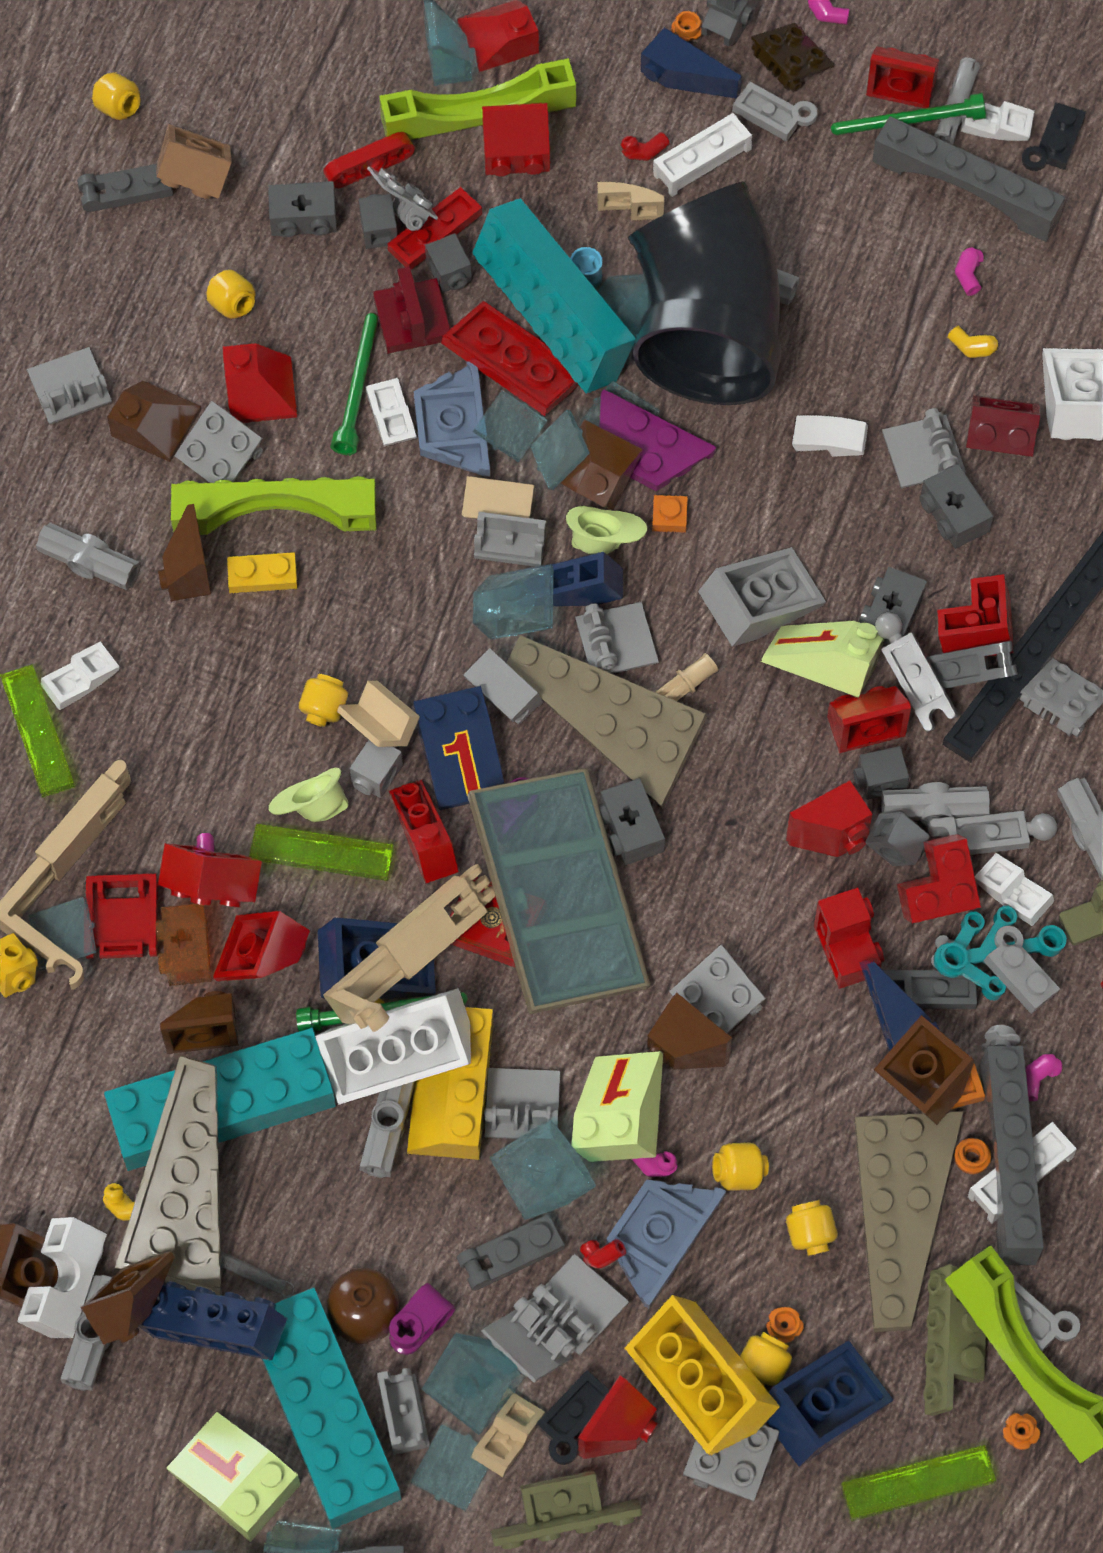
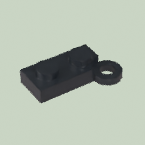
(1057, 139)
(571, 1415)

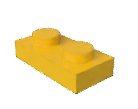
(262, 572)

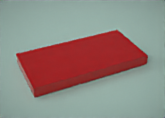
(510, 357)

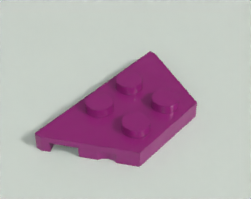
(667, 449)

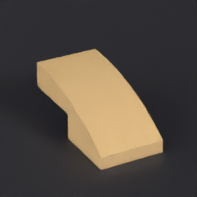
(642, 202)
(508, 1434)

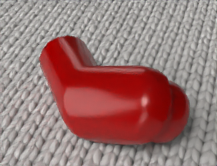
(644, 151)
(602, 1257)

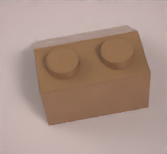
(193, 162)

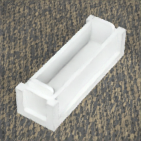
(702, 153)
(1050, 1150)

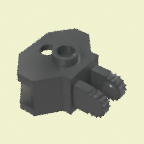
(728, 18)

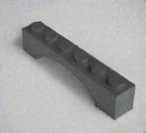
(1023, 201)
(1017, 1191)

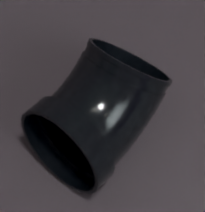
(710, 300)

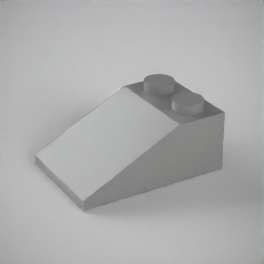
(760, 595)

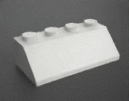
(412, 1045)

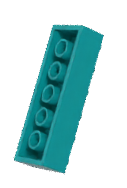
(553, 295)
(254, 1092)
(328, 1415)

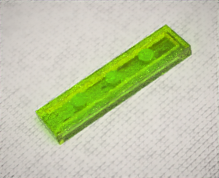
(37, 731)
(322, 852)
(918, 1483)

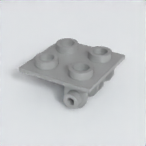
(409, 200)
(69, 385)
(219, 445)
(922, 448)
(616, 637)
(1064, 695)
(720, 990)
(520, 1101)
(579, 1302)
(528, 1343)
(735, 1468)

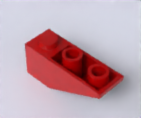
(424, 831)

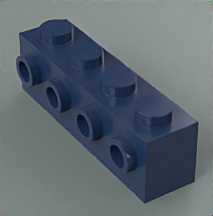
(215, 1321)

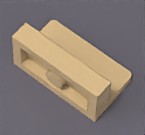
(497, 498)
(381, 716)

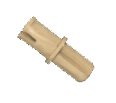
(689, 678)

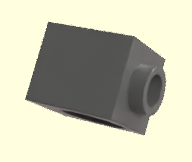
(377, 220)
(448, 263)
(881, 772)
(897, 839)

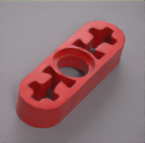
(377, 155)

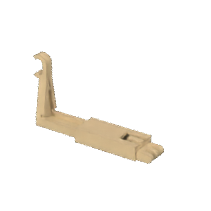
(55, 859)
(409, 948)

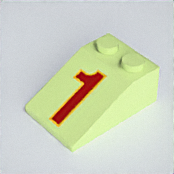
(828, 653)
(619, 1108)
(235, 1475)

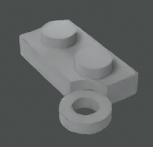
(772, 112)
(1020, 971)
(1041, 1322)

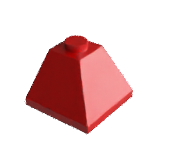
(501, 34)
(259, 383)
(261, 946)
(618, 1423)

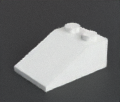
(1074, 392)

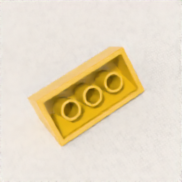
(451, 1104)
(701, 1376)

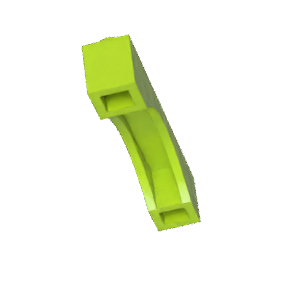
(434, 114)
(344, 503)
(989, 1296)

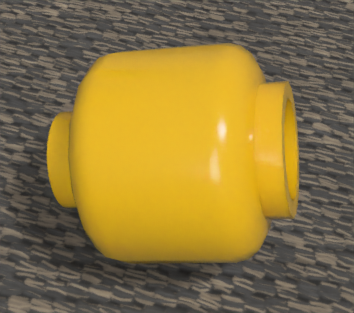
(116, 96)
(231, 294)
(321, 699)
(740, 1166)
(811, 1227)
(767, 1358)

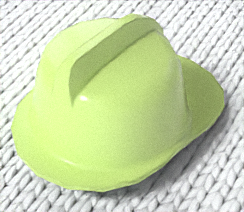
(603, 529)
(313, 798)

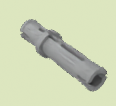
(960, 90)

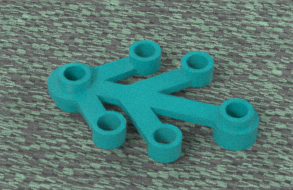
(965, 958)

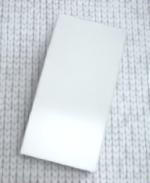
(1002, 123)
(390, 412)
(830, 433)
(84, 674)
(1011, 888)

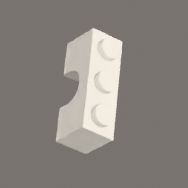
(76, 1252)

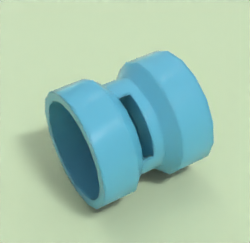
(589, 263)

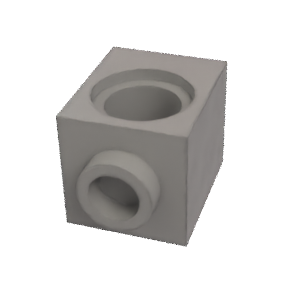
(375, 769)

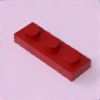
(453, 215)

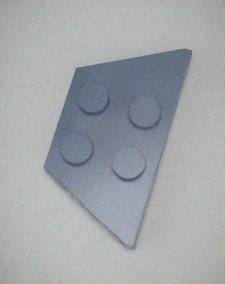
(446, 421)
(660, 1231)

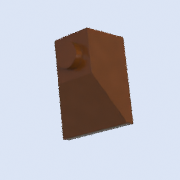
(152, 419)
(607, 467)
(184, 561)
(201, 1024)
(688, 1038)
(927, 1069)
(23, 1263)
(127, 1299)

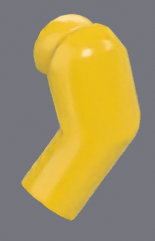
(973, 345)
(118, 1202)

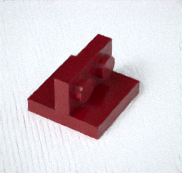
(410, 313)
(1003, 425)

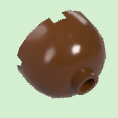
(362, 1305)

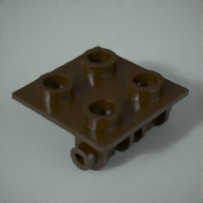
(789, 55)

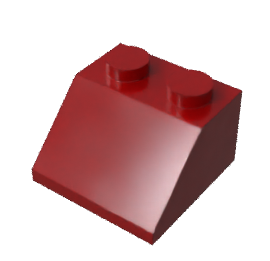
(902, 77)
(516, 139)
(870, 719)
(831, 823)

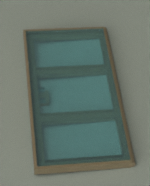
(558, 890)

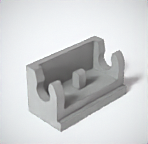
(510, 539)
(503, 687)
(403, 1411)

